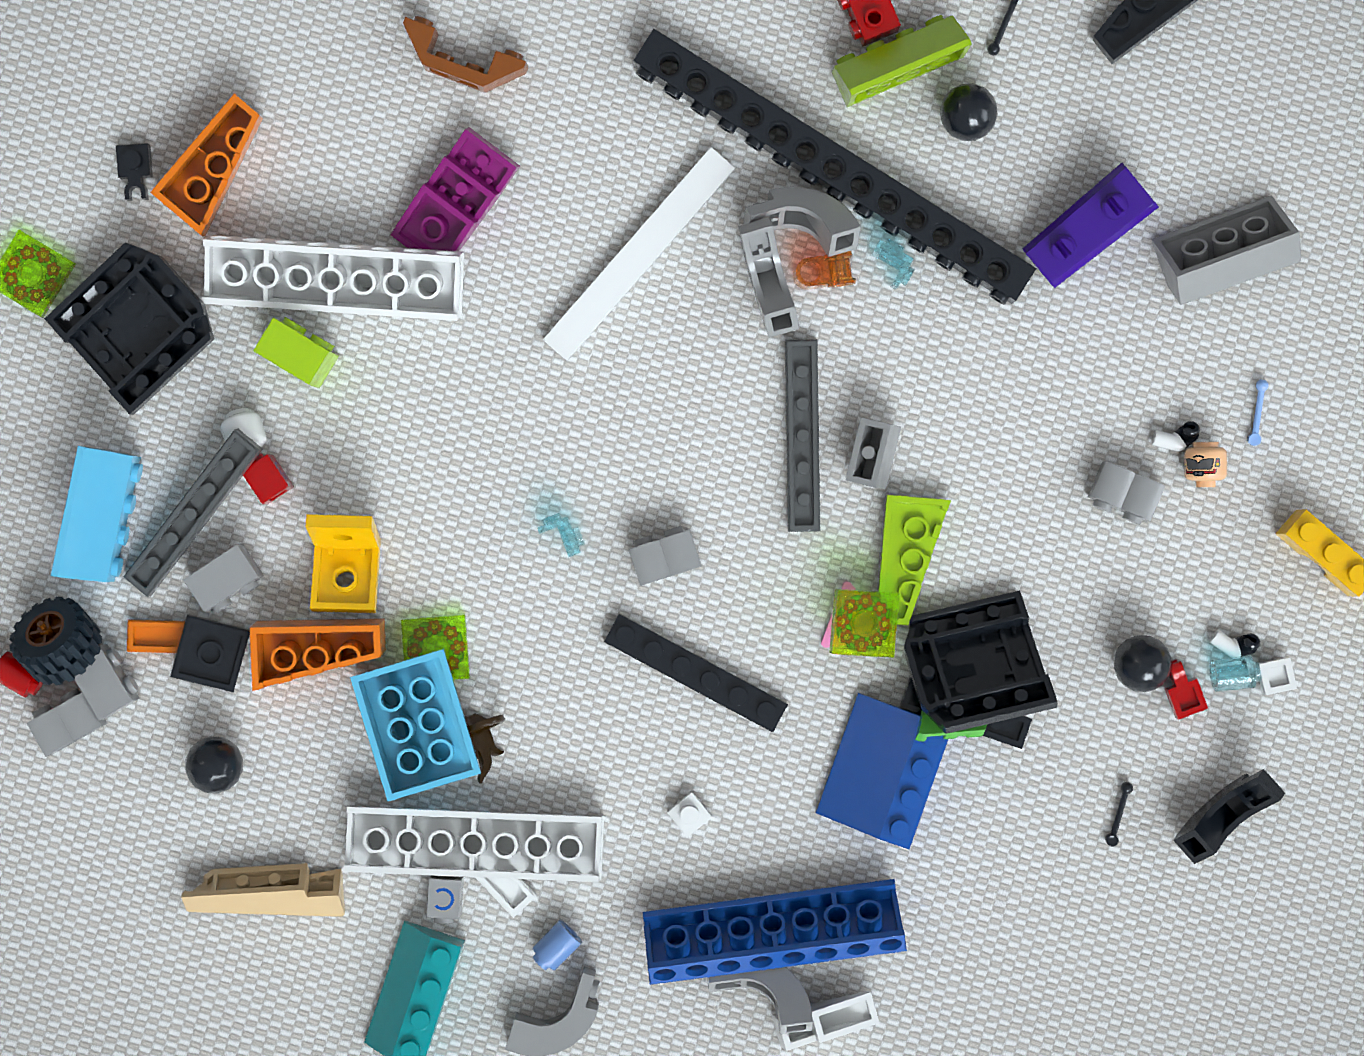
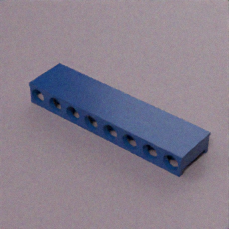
(773, 931)

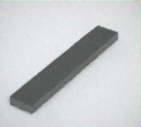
(802, 435)
(193, 512)

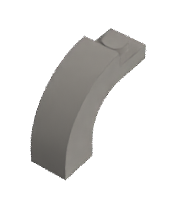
(811, 212)
(768, 277)
(781, 988)
(550, 1036)

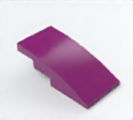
(456, 195)

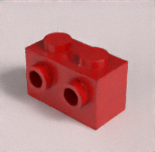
(870, 19)

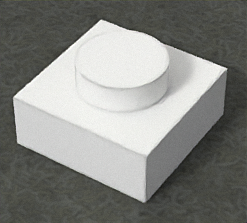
(1277, 676)
(689, 814)

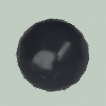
(968, 112)
(1142, 663)
(214, 764)

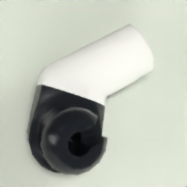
(1178, 439)
(1235, 647)

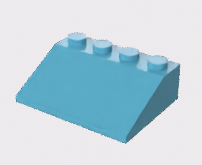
(96, 515)
(415, 725)

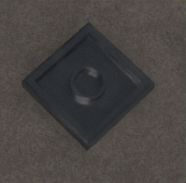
(210, 653)

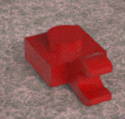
(1185, 694)

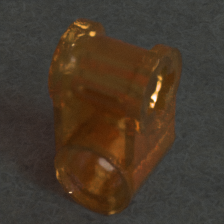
(827, 271)

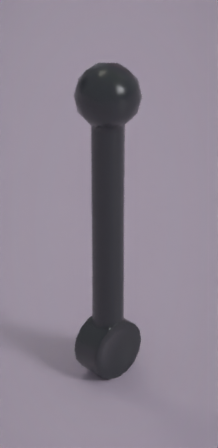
(993, 48)
(1111, 838)

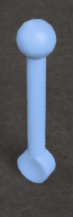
(1254, 438)

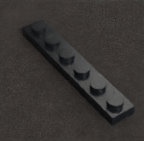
(696, 673)

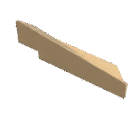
(269, 891)

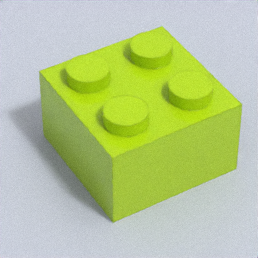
(294, 352)

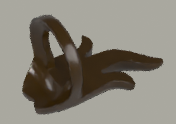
(482, 740)

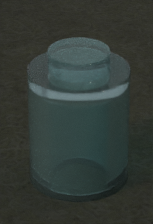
(1234, 673)

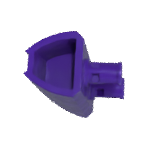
(1090, 225)

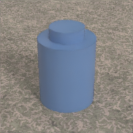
(556, 946)

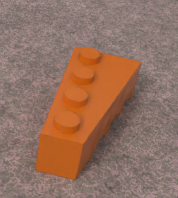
(208, 166)
(309, 647)

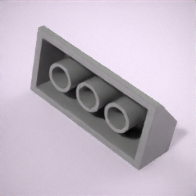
(1227, 249)

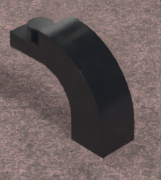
(1225, 812)

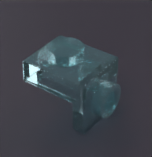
(893, 255)
(570, 536)

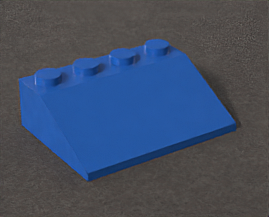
(881, 772)

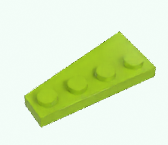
(907, 547)

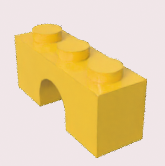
(1317, 542)

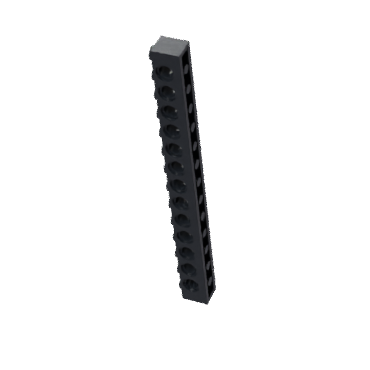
(661, 48)

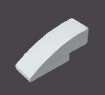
(833, 1019)

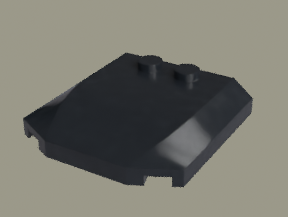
(134, 324)
(977, 663)

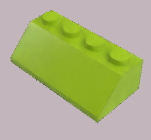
(900, 60)

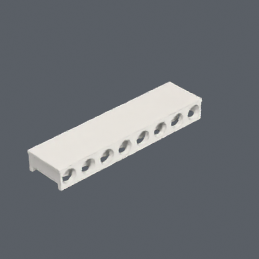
(333, 277)
(474, 843)

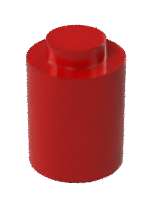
(16, 677)

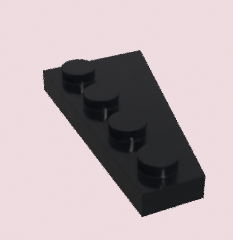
(1134, 23)

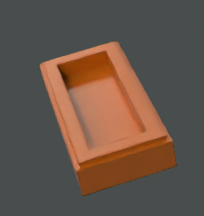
(153, 635)

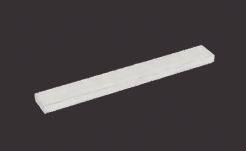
(639, 254)

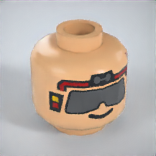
(1205, 463)

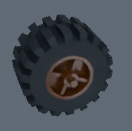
(55, 641)

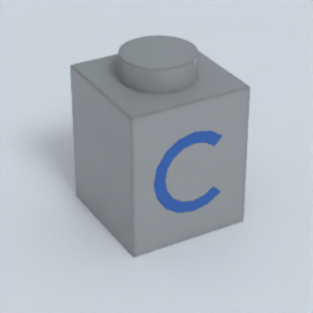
(445, 898)

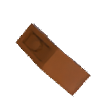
(502, 70)

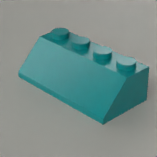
(414, 991)

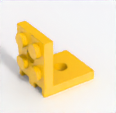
(343, 546)

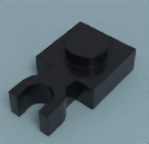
(134, 164)

